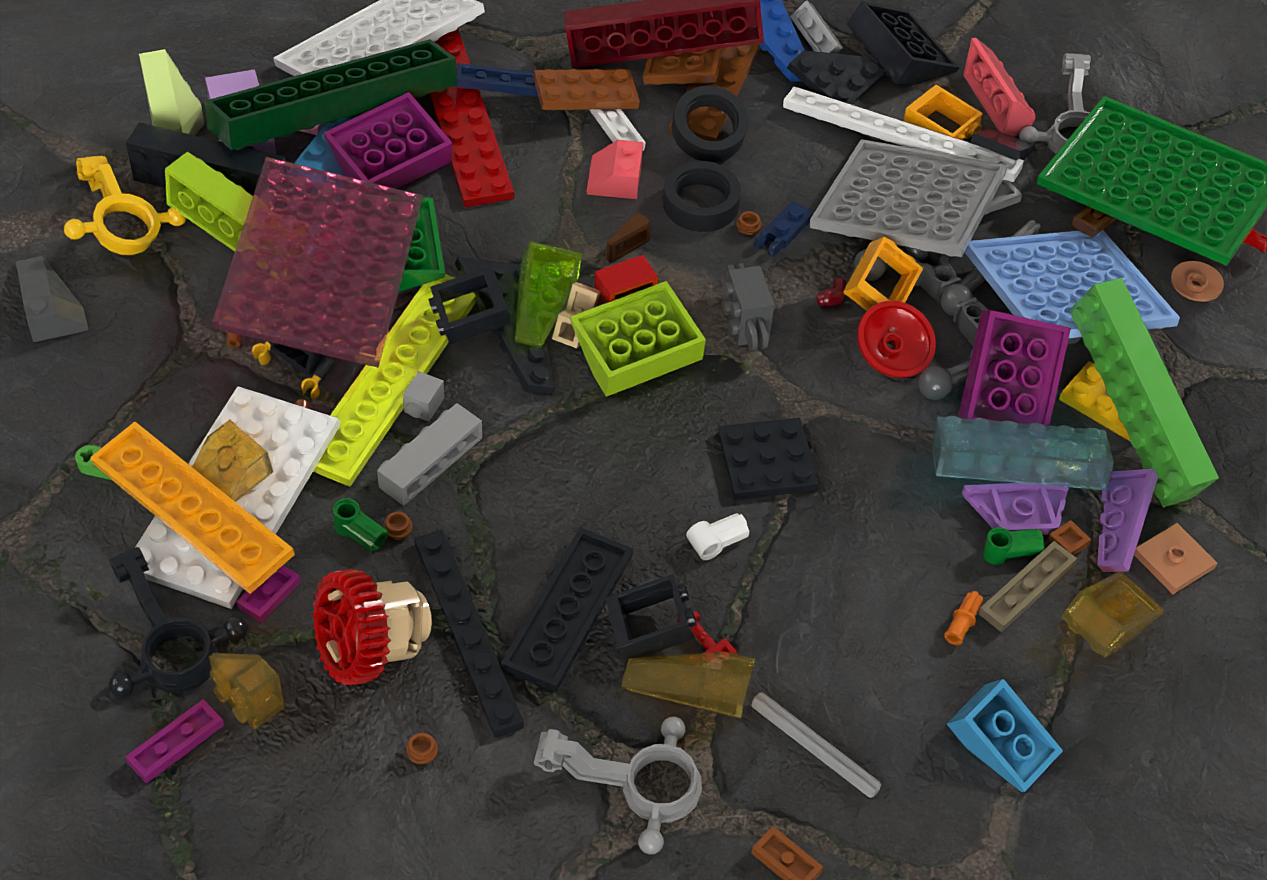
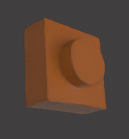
(1070, 538)

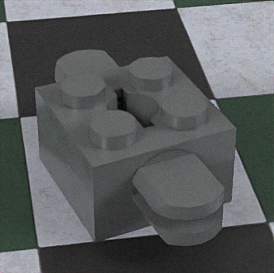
(748, 305)

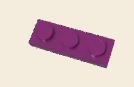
(174, 741)

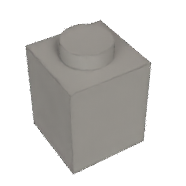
(423, 396)

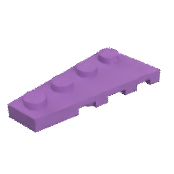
(1123, 517)

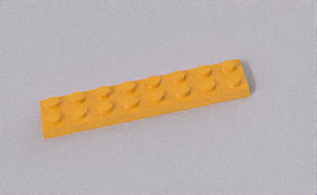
(193, 507)

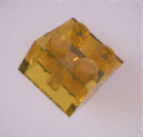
(247, 686)

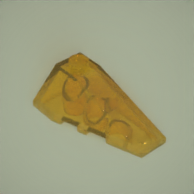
(700, 680)

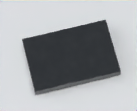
(1002, 143)

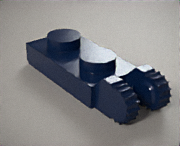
(784, 228)

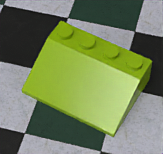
(638, 338)

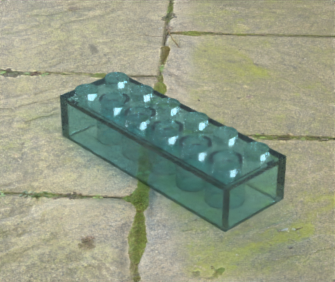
(1022, 453)

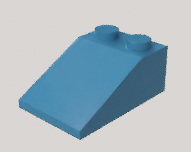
(1005, 735)

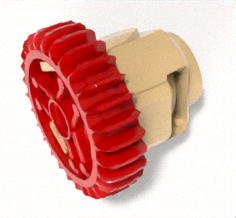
(367, 624)

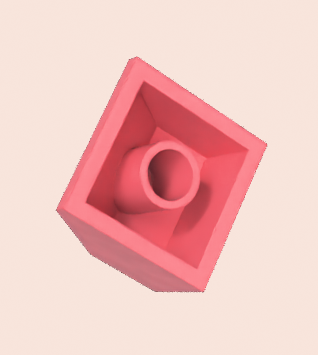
(616, 170)

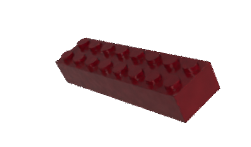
(659, 29)

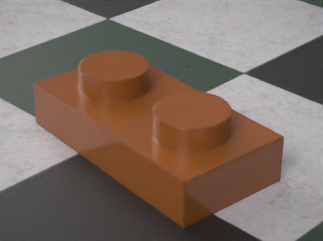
(785, 857)

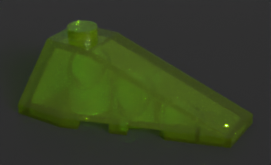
(543, 290)

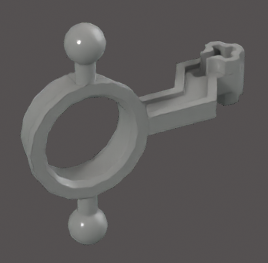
(1076, 67)
(556, 751)

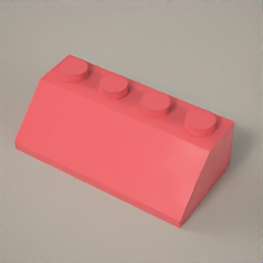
(996, 90)

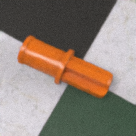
(964, 618)

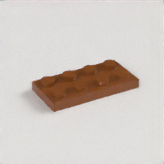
(586, 89)

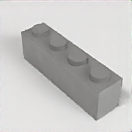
(429, 454)

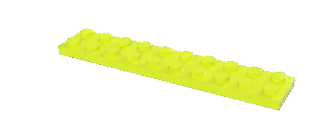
(377, 393)

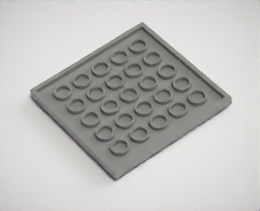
(909, 197)

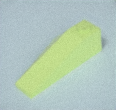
(169, 96)

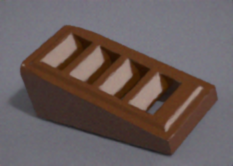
(628, 237)

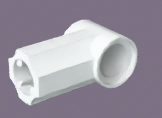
(711, 538)

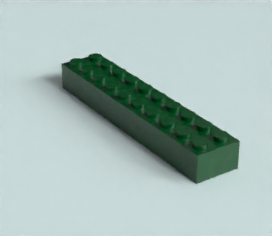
(329, 94)

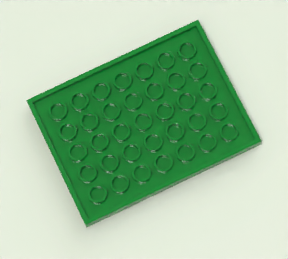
(1161, 179)

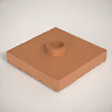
(1175, 558)

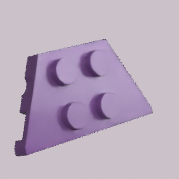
(1018, 505)

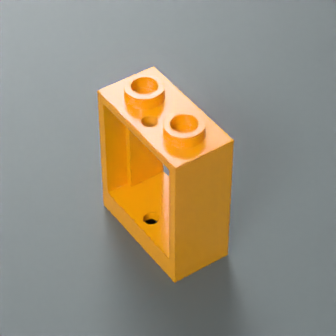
(950, 106)
(904, 264)

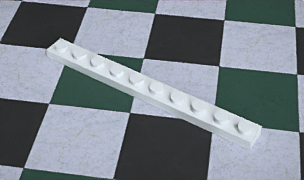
(892, 129)

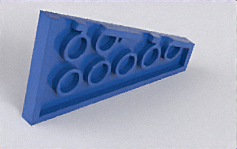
(779, 36)

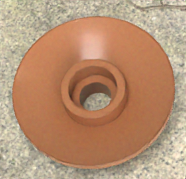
(1197, 281)

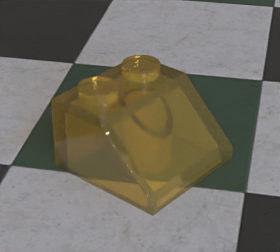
(233, 461)

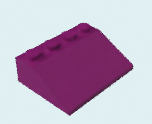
(390, 144)
(1014, 369)

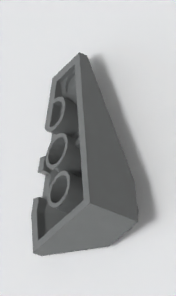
(48, 302)

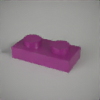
(269, 594)

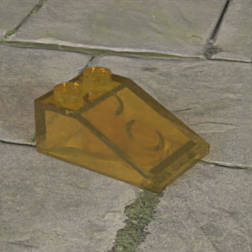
(1111, 613)

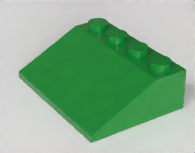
(425, 253)

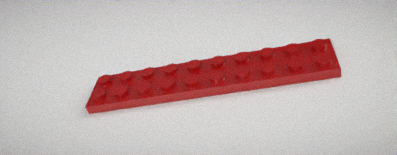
(475, 151)

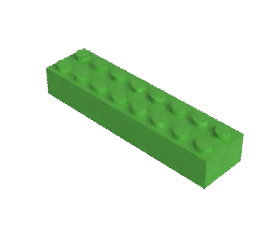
(1143, 392)

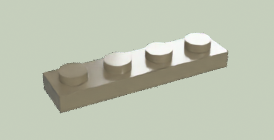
(1027, 586)

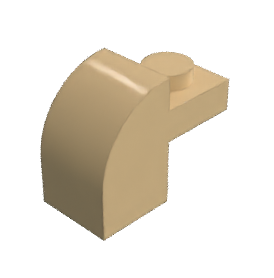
(580, 300)

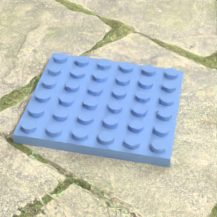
(1051, 272)

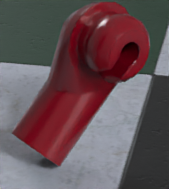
(833, 295)

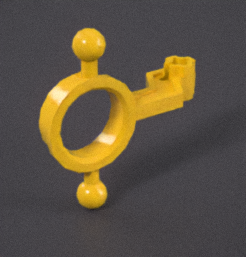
(101, 178)

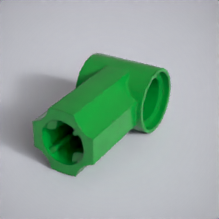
(358, 525)
(1010, 544)

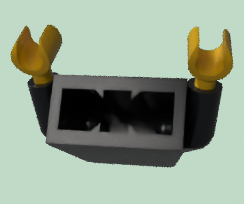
(303, 360)

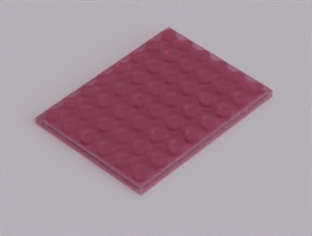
(319, 262)

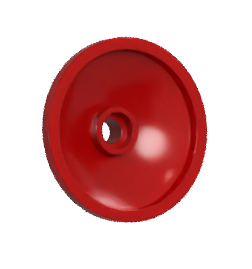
(903, 329)

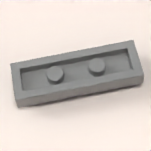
(815, 29)

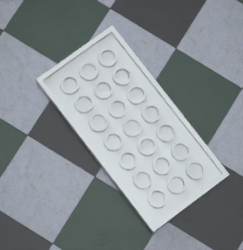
(376, 30)
(294, 443)

